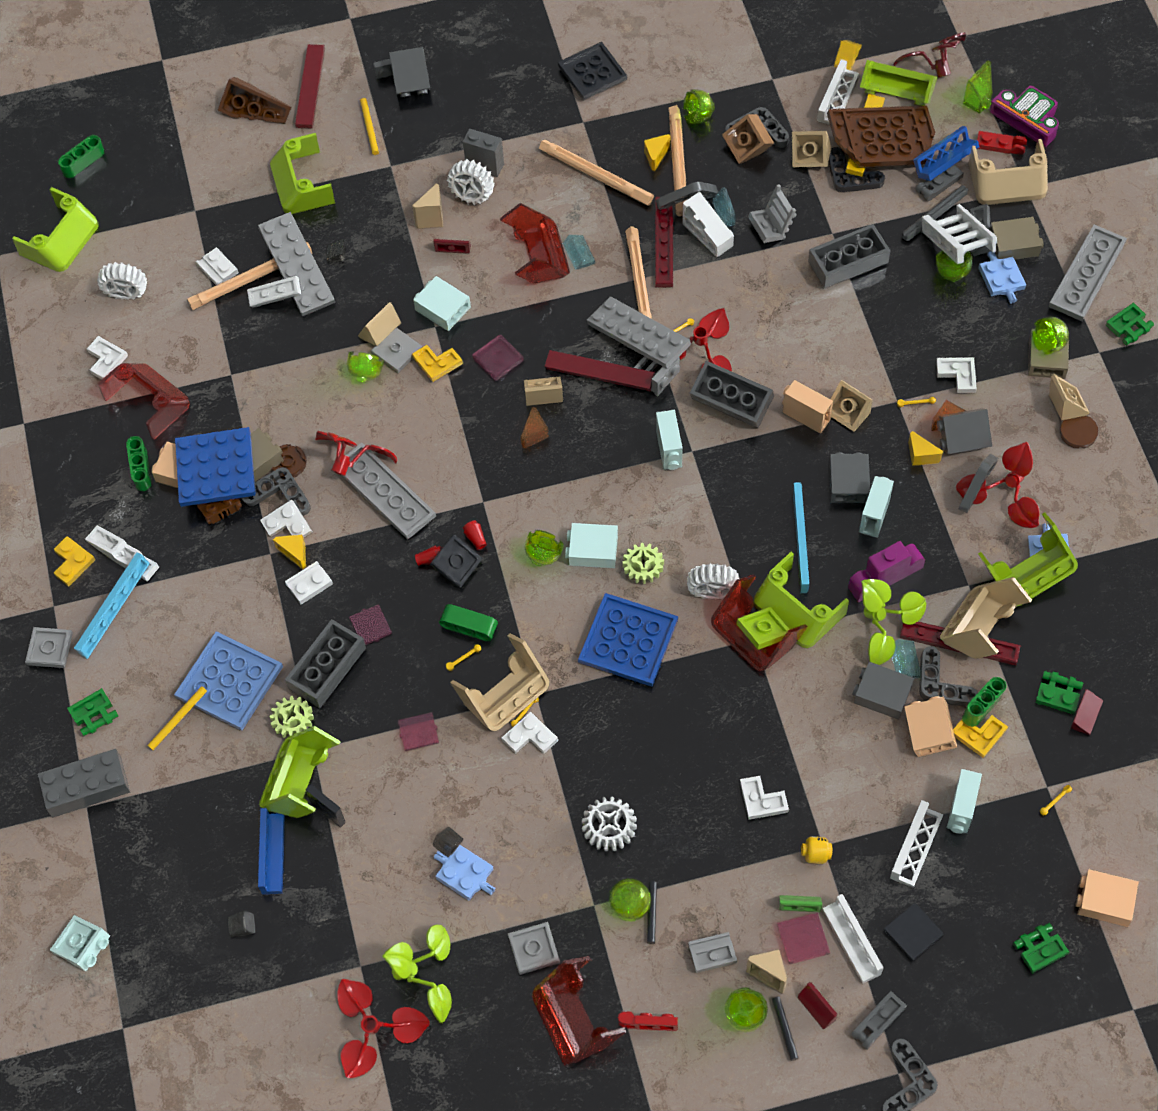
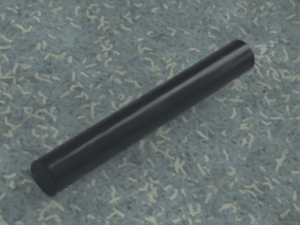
(651, 924)
(785, 1028)

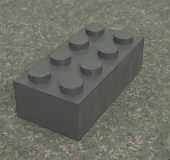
(849, 256)
(732, 394)
(325, 663)
(83, 783)

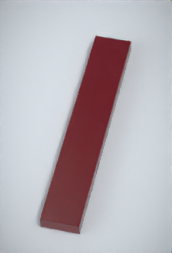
(310, 86)
(663, 247)
(599, 370)
(930, 635)

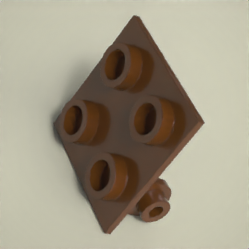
(212, 509)

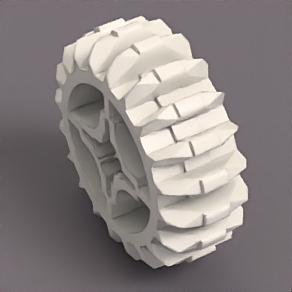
(466, 172)
(122, 281)
(711, 581)
(618, 811)

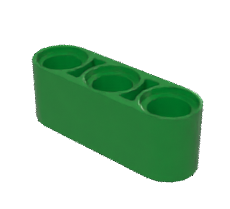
(81, 156)
(138, 456)
(468, 622)
(984, 701)

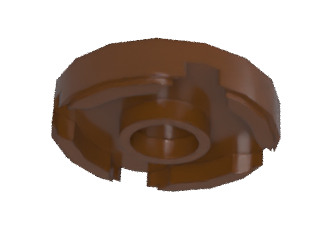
(1079, 431)
(293, 459)

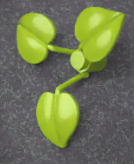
(874, 597)
(403, 967)

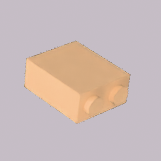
(807, 406)
(166, 467)
(930, 726)
(1107, 897)

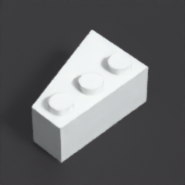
(706, 225)

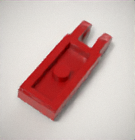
(1001, 143)
(647, 1021)

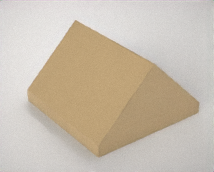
(810, 148)
(429, 209)
(380, 325)
(543, 391)
(1066, 399)
(850, 406)
(768, 969)

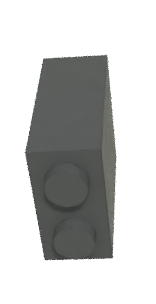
(410, 71)
(484, 150)
(964, 431)
(849, 478)
(883, 690)

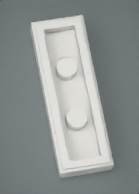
(274, 291)

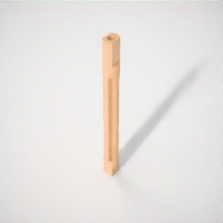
(677, 153)
(596, 172)
(638, 272)
(206, 296)

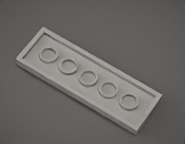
(296, 259)
(1087, 272)
(638, 332)
(388, 493)

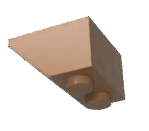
(748, 138)

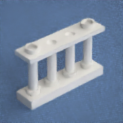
(950, 244)

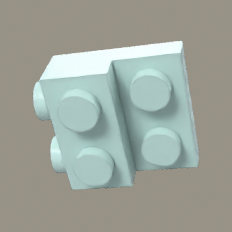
(80, 943)

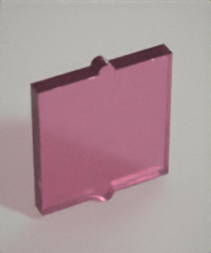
(370, 624)
(418, 731)

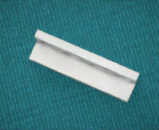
(833, 88)
(909, 841)
(853, 940)

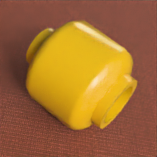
(816, 850)

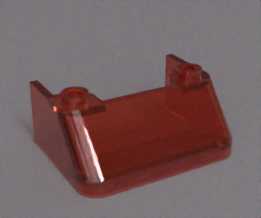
(542, 243)
(168, 399)
(739, 604)
(565, 1015)

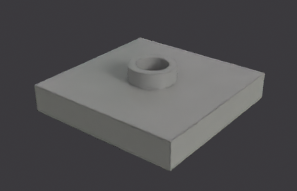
(396, 350)
(49, 647)
(533, 948)

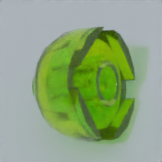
(698, 106)
(950, 270)
(1050, 335)
(364, 366)
(543, 548)
(629, 899)
(746, 1009)

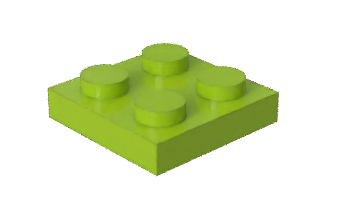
(763, 627)

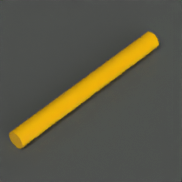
(369, 126)
(177, 718)

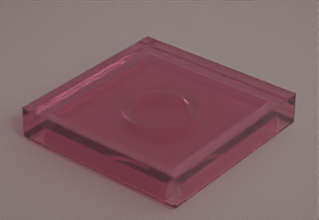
(498, 357)
(803, 938)

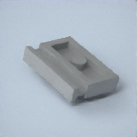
(712, 952)

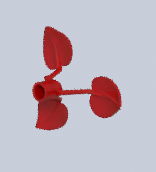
(714, 325)
(342, 461)
(1019, 463)
(357, 1056)

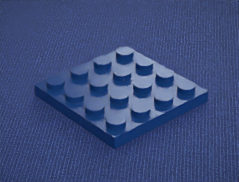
(215, 466)
(628, 639)

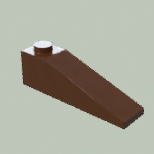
(250, 102)

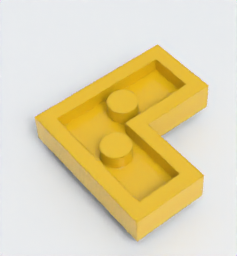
(435, 366)
(76, 560)
(980, 739)

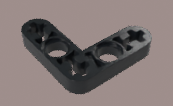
(849, 179)

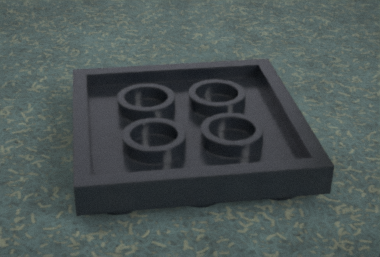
(592, 70)

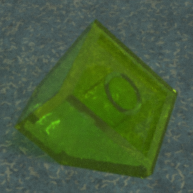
(979, 89)

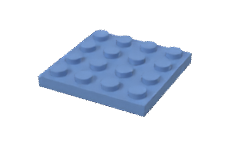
(233, 678)

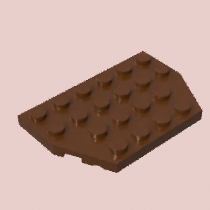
(882, 134)

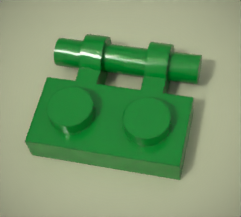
(1125, 320)
(1057, 697)
(91, 707)
(1045, 952)

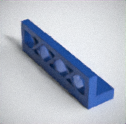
(945, 158)
(271, 852)

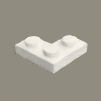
(109, 357)
(960, 368)
(286, 516)
(527, 730)
(761, 804)

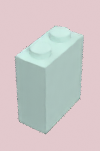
(442, 303)
(669, 439)
(876, 506)
(592, 545)
(964, 801)

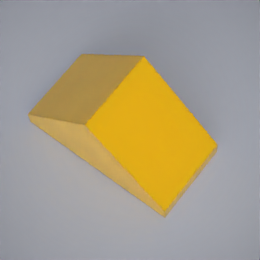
(848, 52)
(656, 149)
(923, 451)
(293, 548)

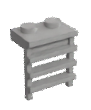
(775, 218)
(663, 376)

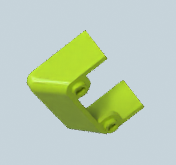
(898, 82)
(293, 193)
(66, 239)
(1041, 569)
(792, 611)
(293, 772)

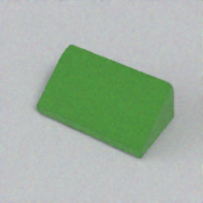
(800, 903)

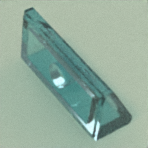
(724, 207)
(578, 251)
(906, 658)

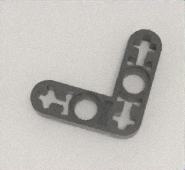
(769, 120)
(686, 192)
(982, 473)
(283, 485)
(934, 684)
(916, 1086)

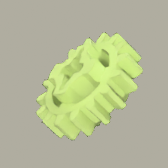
(633, 563)
(288, 710)

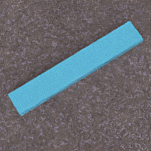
(801, 537)
(111, 605)

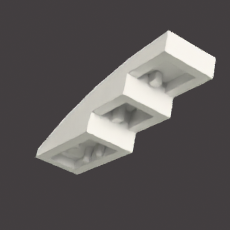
(117, 550)

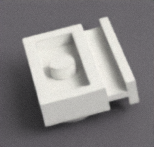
(217, 267)
(308, 582)

